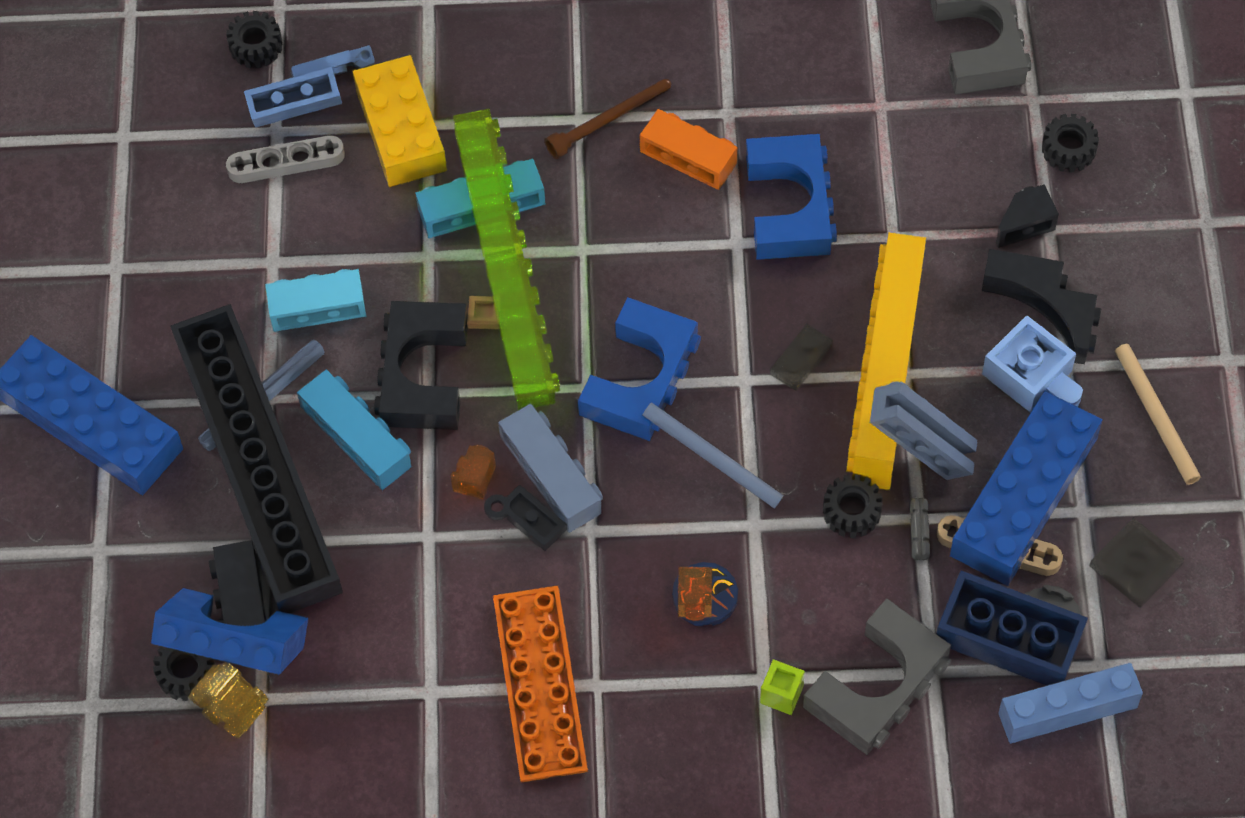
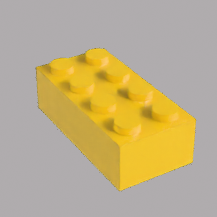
(400, 121)

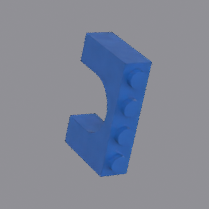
(801, 161)
(666, 336)
(187, 626)

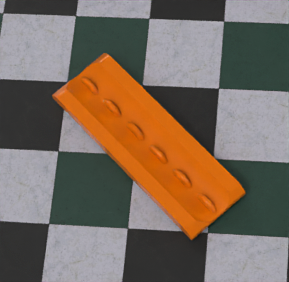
(540, 684)

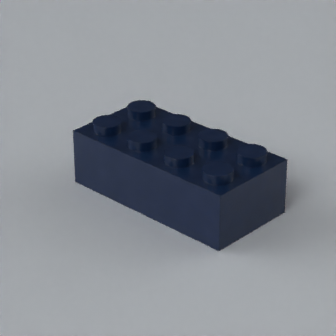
(1011, 629)

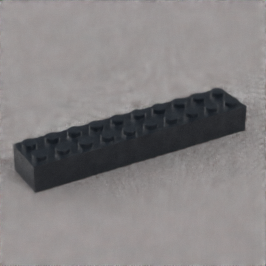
(256, 460)

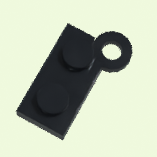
(528, 516)

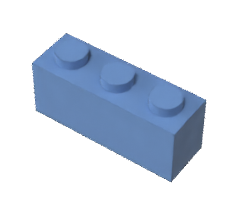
(293, 97)

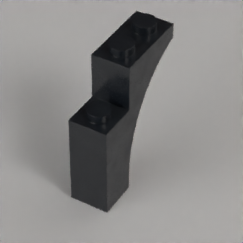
(1043, 288)

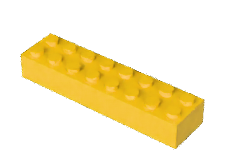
(885, 352)

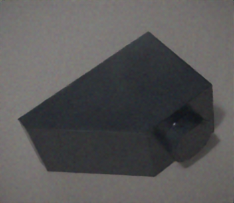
(1027, 216)

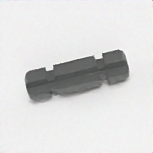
(919, 529)

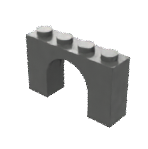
(992, 66)
(867, 719)

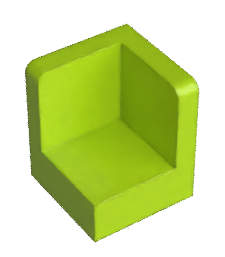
(782, 687)

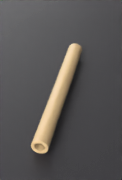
(1157, 414)

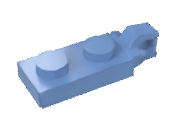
(358, 57)

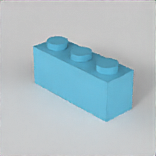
(315, 300)

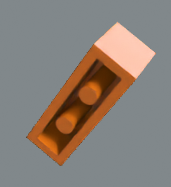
(688, 149)

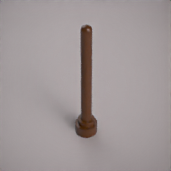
(559, 143)

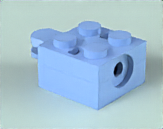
(1031, 363)

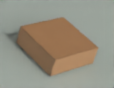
(482, 313)

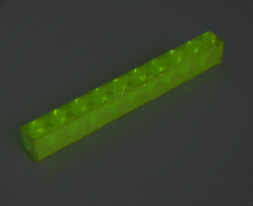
(504, 259)

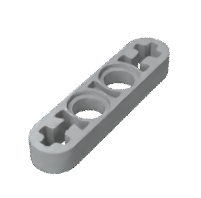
(284, 154)

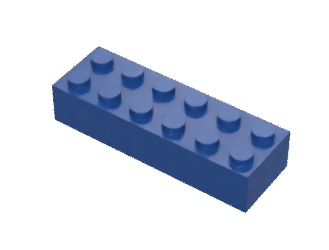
(88, 415)
(1025, 488)

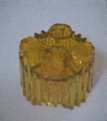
(228, 699)

